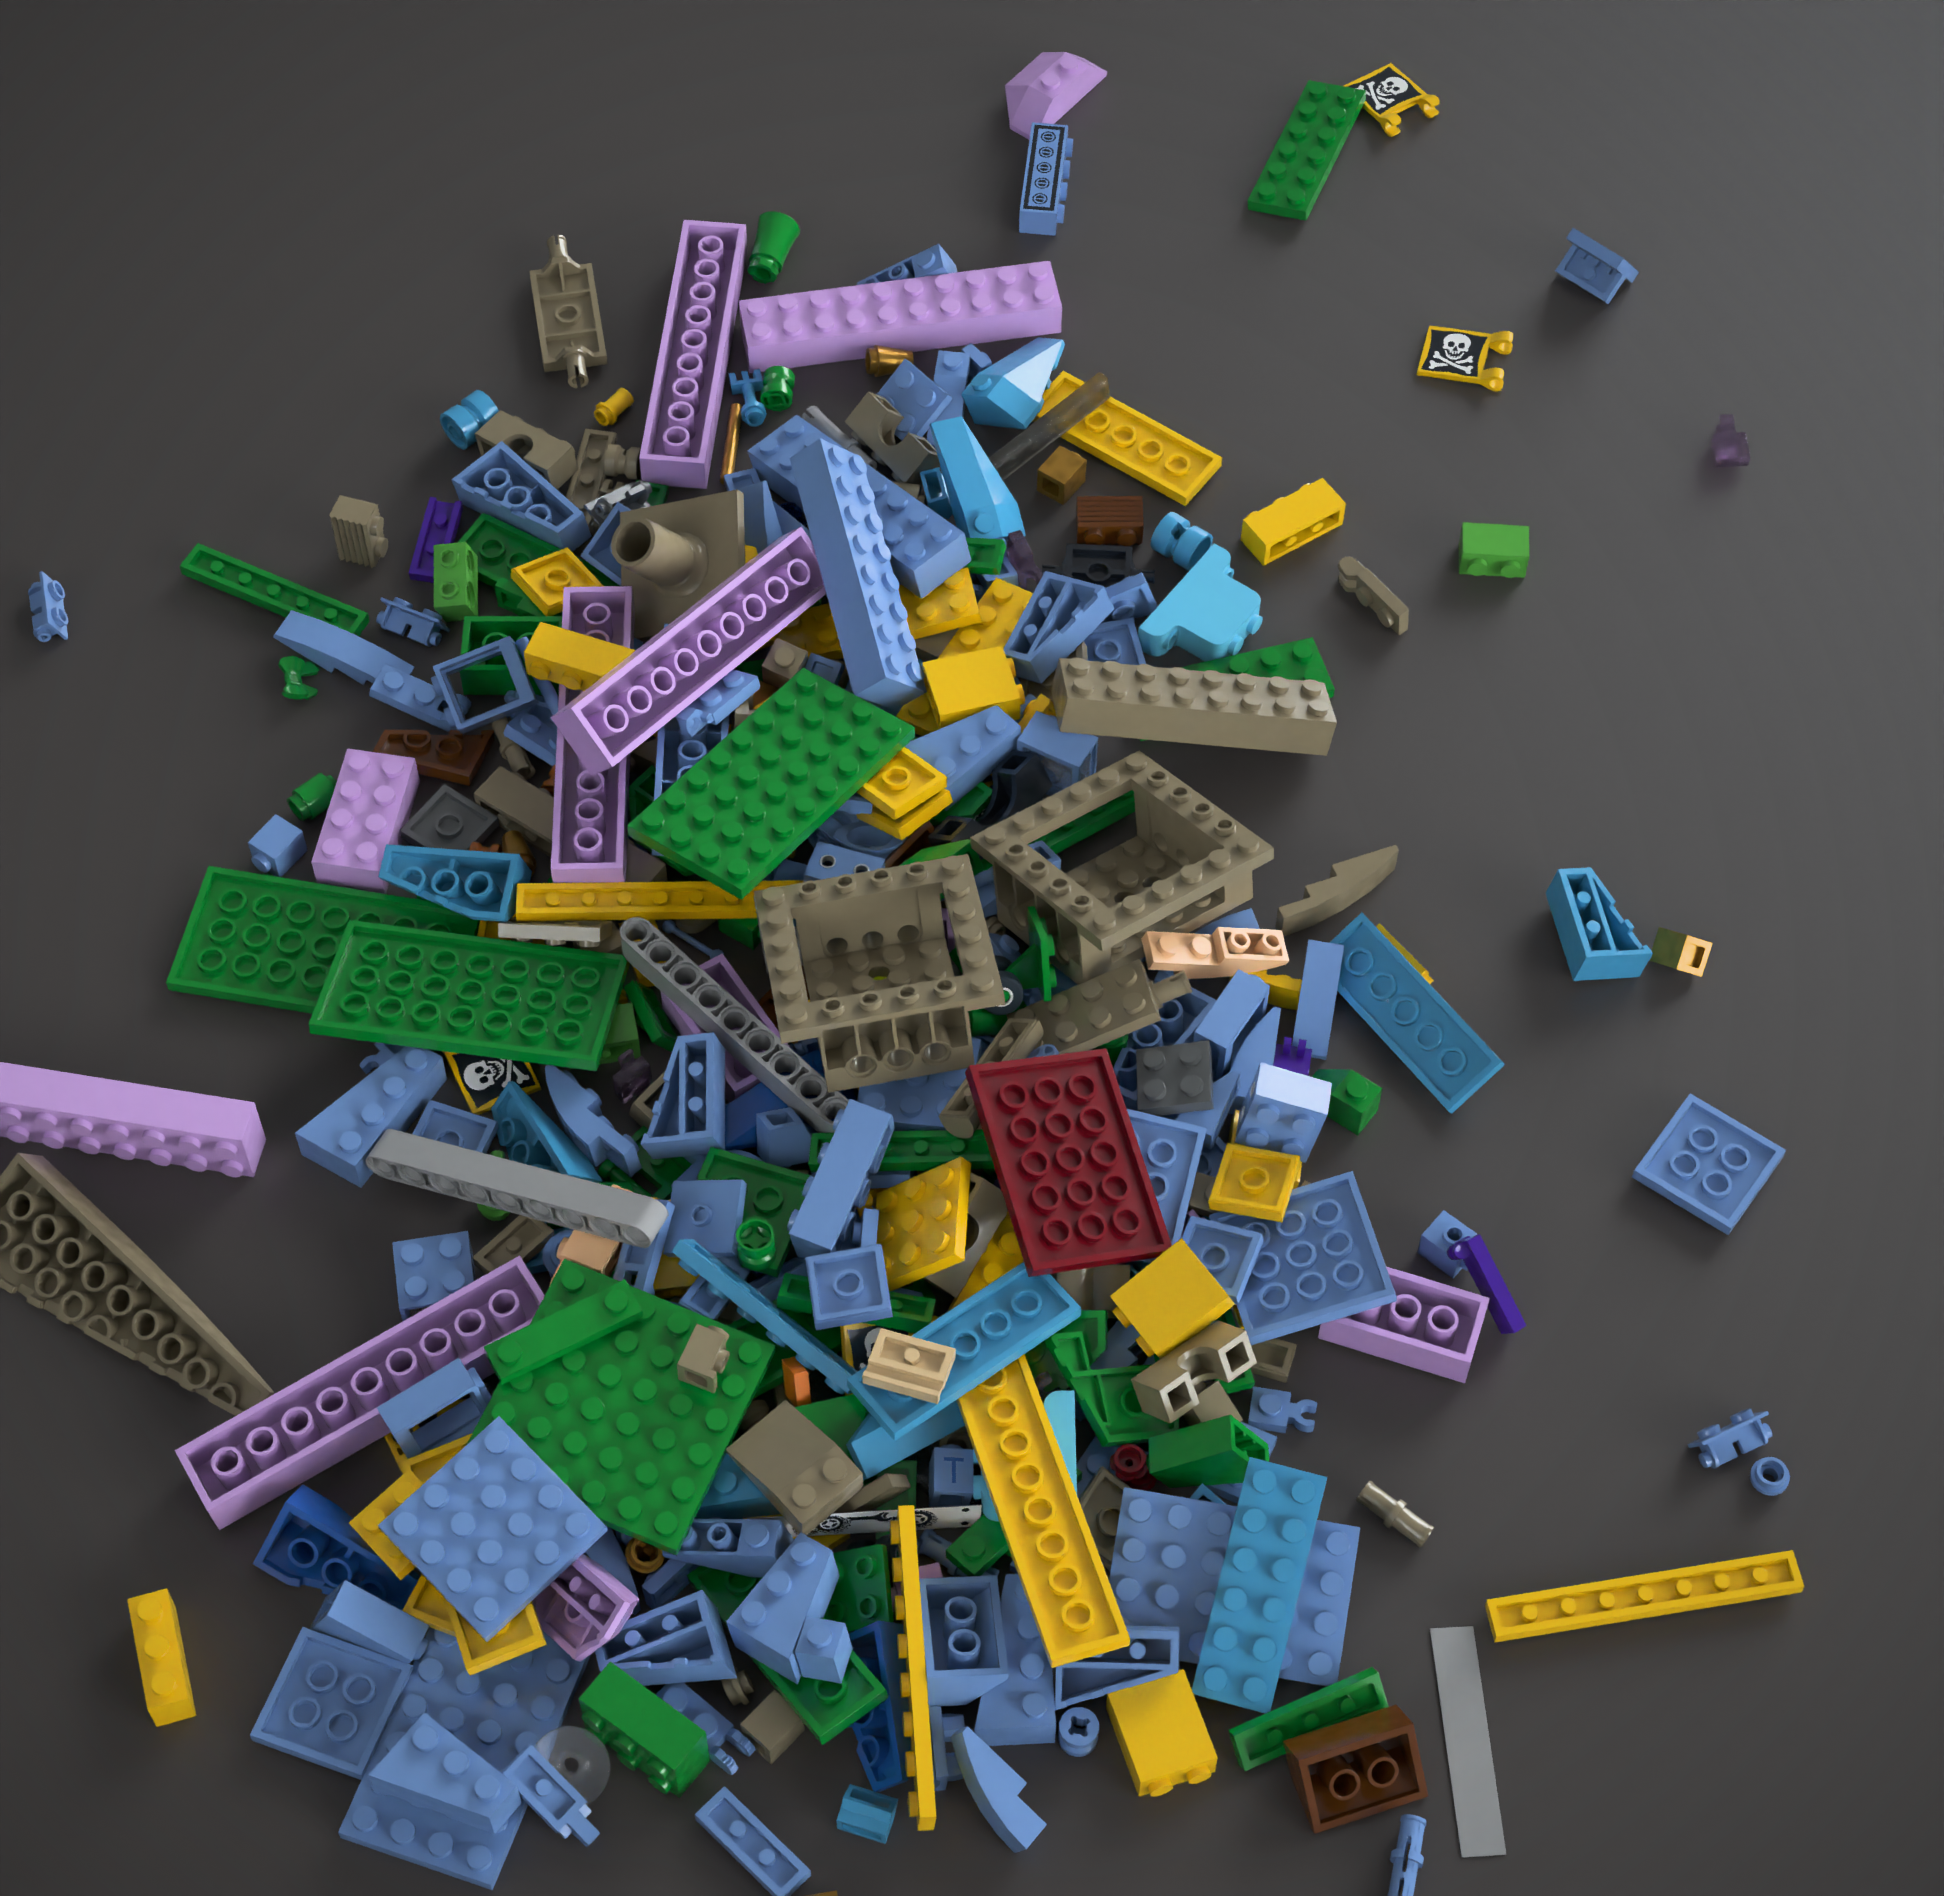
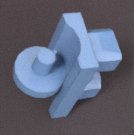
(941, 1729)

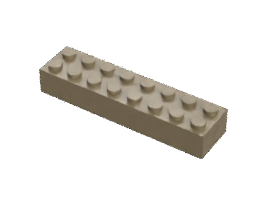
(1192, 706)

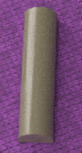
(1012, 1042)

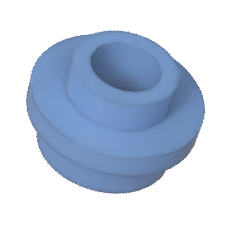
(1770, 1466)

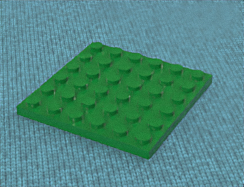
(622, 1421)

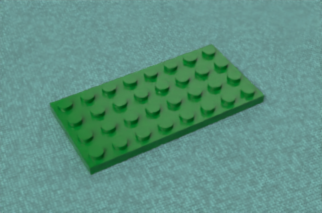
(771, 782)
(277, 936)
(470, 995)

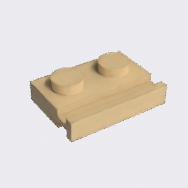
(909, 1366)

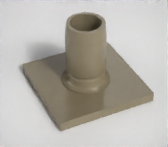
(678, 554)

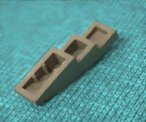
(1346, 885)

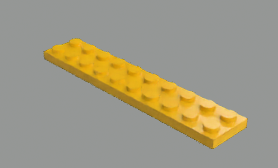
(1042, 1517)

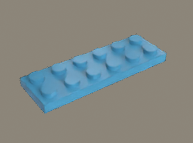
(1412, 1016)
(987, 1335)
(1259, 1585)

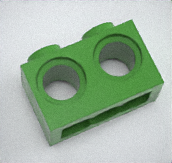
(455, 581)

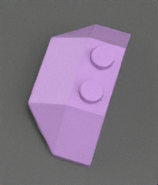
(1049, 89)
(584, 1608)

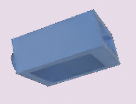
(517, 671)
(1232, 1019)
(430, 1397)

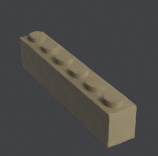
(530, 811)

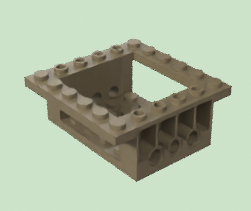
(1169, 878)
(889, 928)

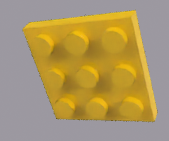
(924, 1222)

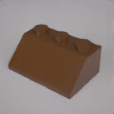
(1356, 1768)

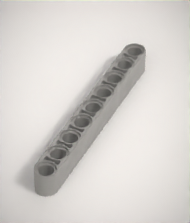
(726, 1015)
(518, 1188)

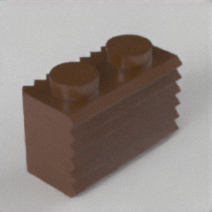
(1109, 520)

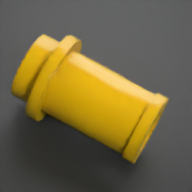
(608, 411)

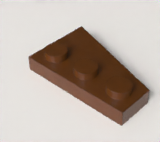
(439, 756)

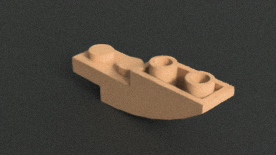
(1215, 953)

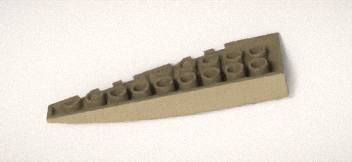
(96, 1278)

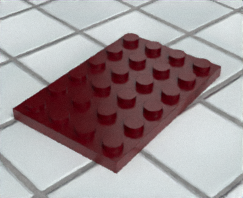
(1067, 1162)

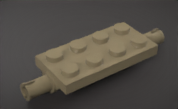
(567, 314)
(1103, 1008)

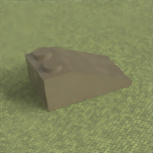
(796, 1467)

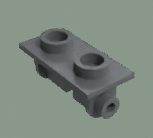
(631, 495)

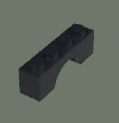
(1017, 784)

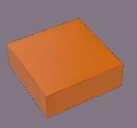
(796, 1382)

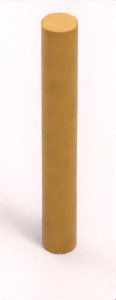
(731, 441)

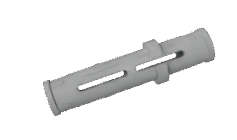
(827, 427)

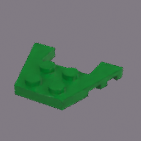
(1106, 1394)

